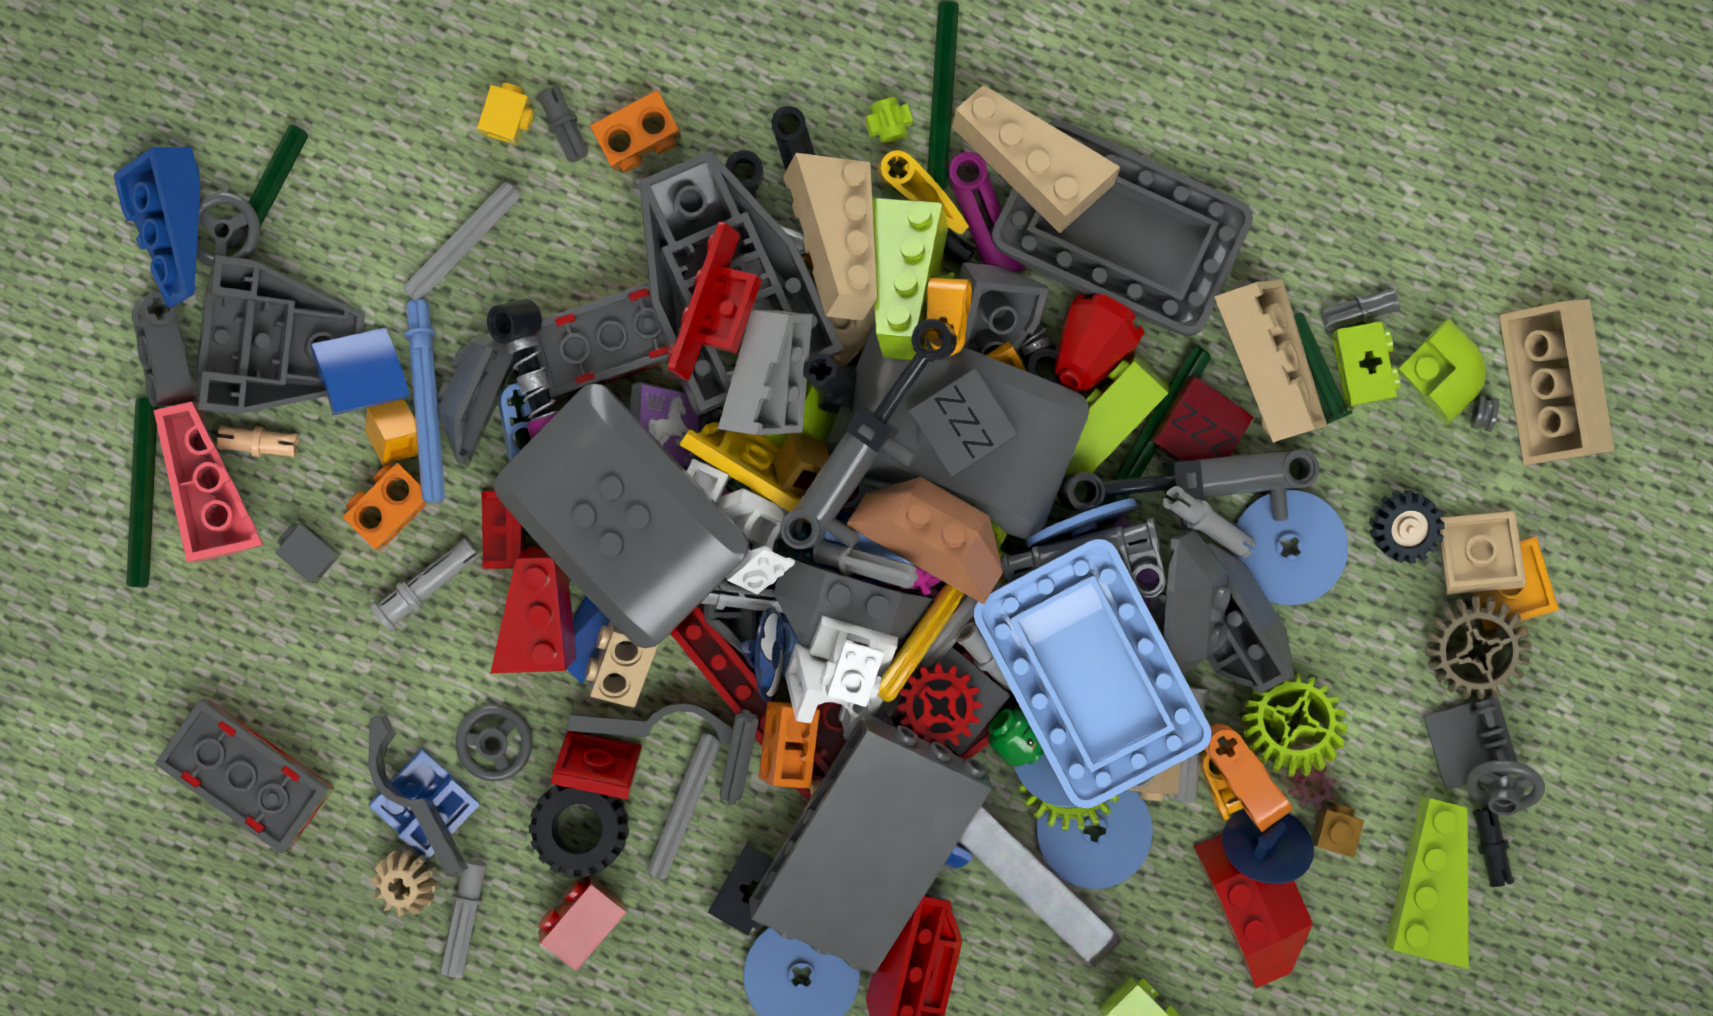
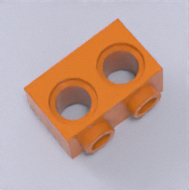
(631, 122)
(394, 513)
(787, 747)

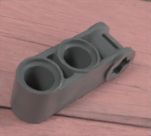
(162, 352)

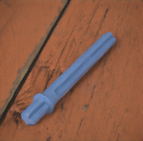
(425, 400)

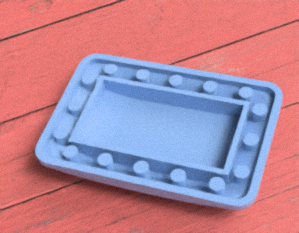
(1092, 673)

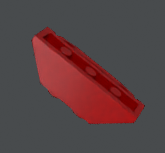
(1263, 918)
(919, 965)

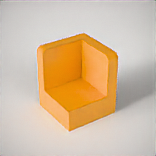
(392, 431)

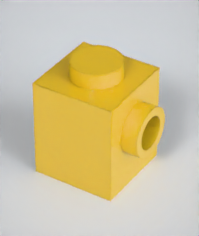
(506, 113)

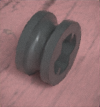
(1484, 413)

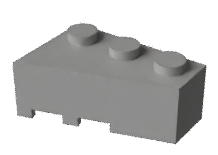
(768, 375)

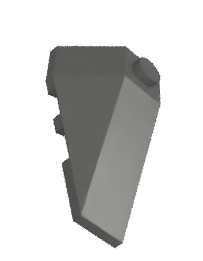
(1001, 308)

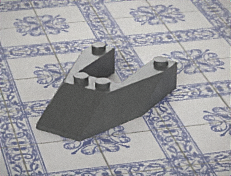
(678, 218)

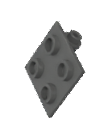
(1467, 738)

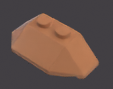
(933, 533)

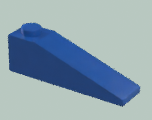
(163, 200)

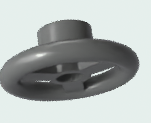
(236, 227)
(504, 770)
(1505, 791)

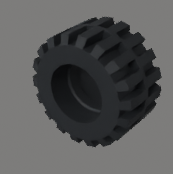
(571, 861)

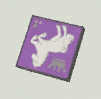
(666, 416)

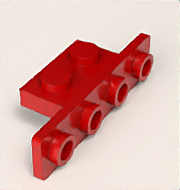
(718, 305)

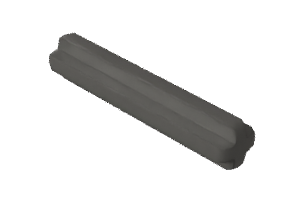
(739, 756)

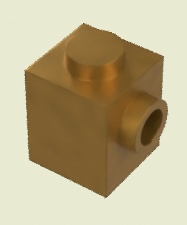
(799, 462)
(1338, 830)

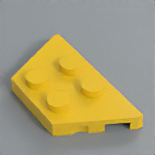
(744, 458)

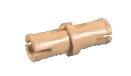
(257, 441)

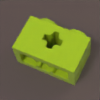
(1356, 383)

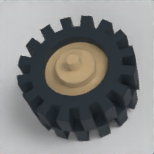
(1407, 526)

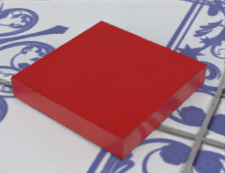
(597, 764)

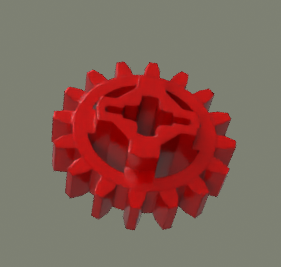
(952, 692)

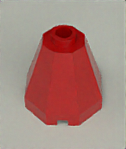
(1095, 340)

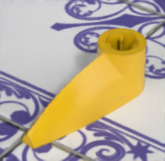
(919, 186)

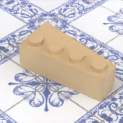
(1272, 358)

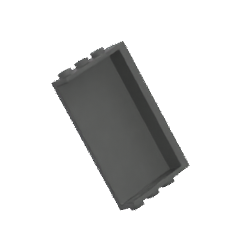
(870, 843)

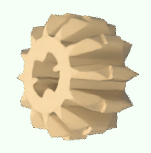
(404, 882)

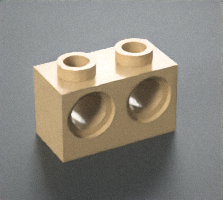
(627, 660)

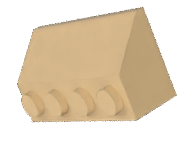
(1556, 382)

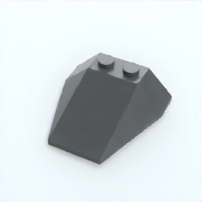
(260, 337)

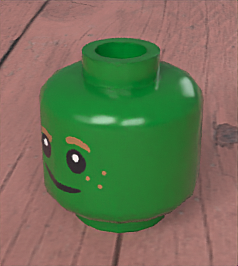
(1014, 738)

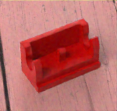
(501, 534)

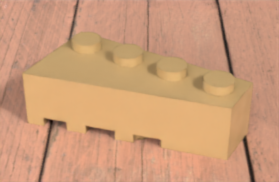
(1035, 158)
(838, 229)

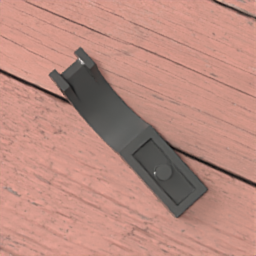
(642, 728)
(426, 813)

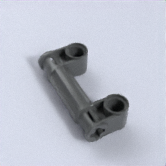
(1136, 545)

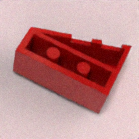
(536, 618)

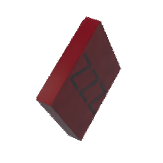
(1201, 424)

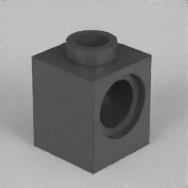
(306, 552)

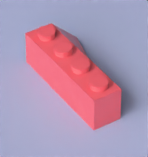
(204, 496)

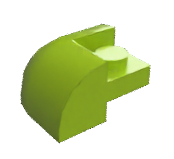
(1446, 371)

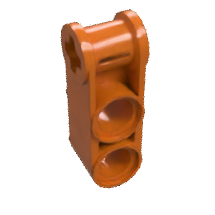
(1247, 778)

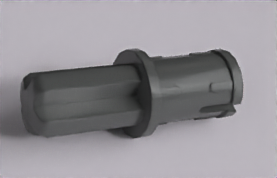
(563, 124)
(1360, 309)

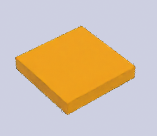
(1532, 600)

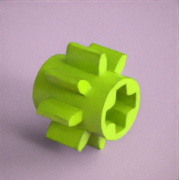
(889, 120)

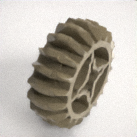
(1495, 643)

